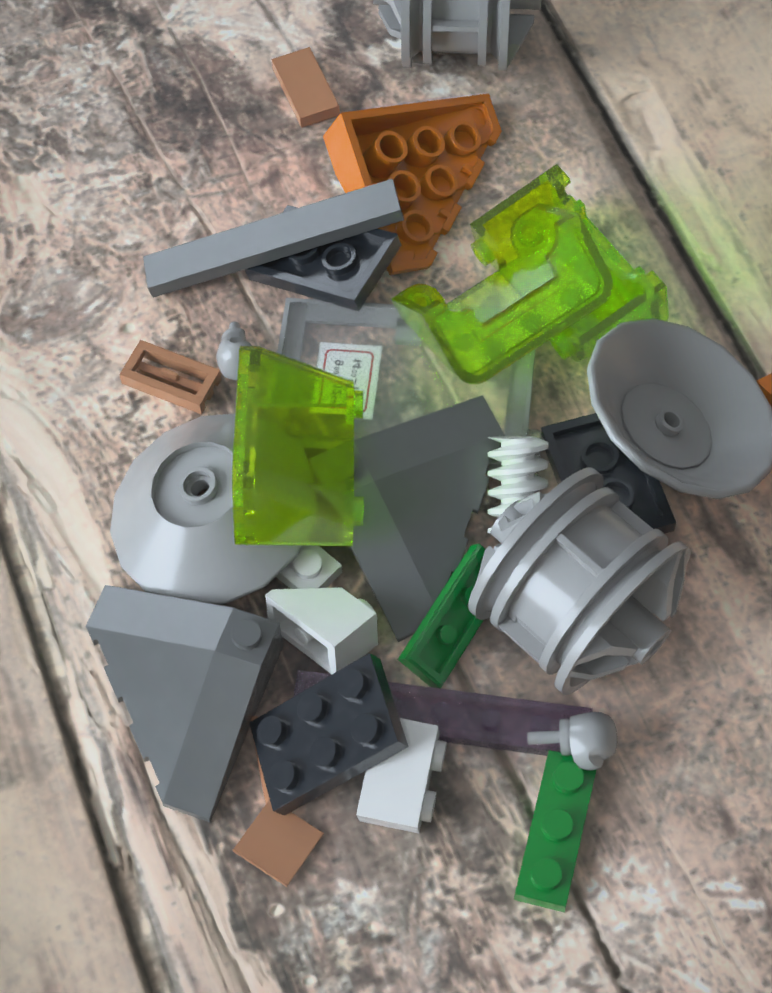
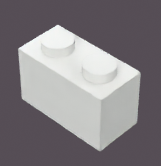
(397, 788)

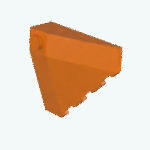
(429, 154)

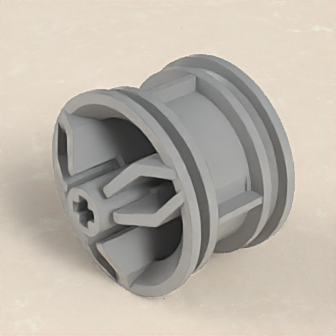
(458, 27)
(580, 581)

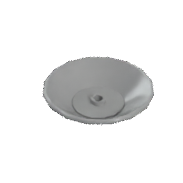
(681, 408)
(182, 540)

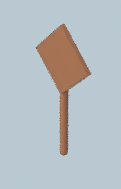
(277, 841)

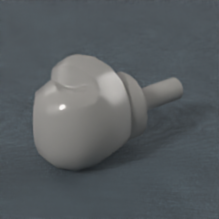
(228, 350)
(585, 736)

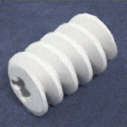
(516, 470)

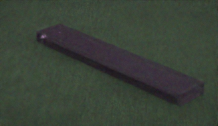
(472, 717)

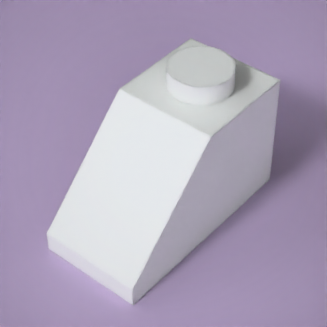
(325, 624)

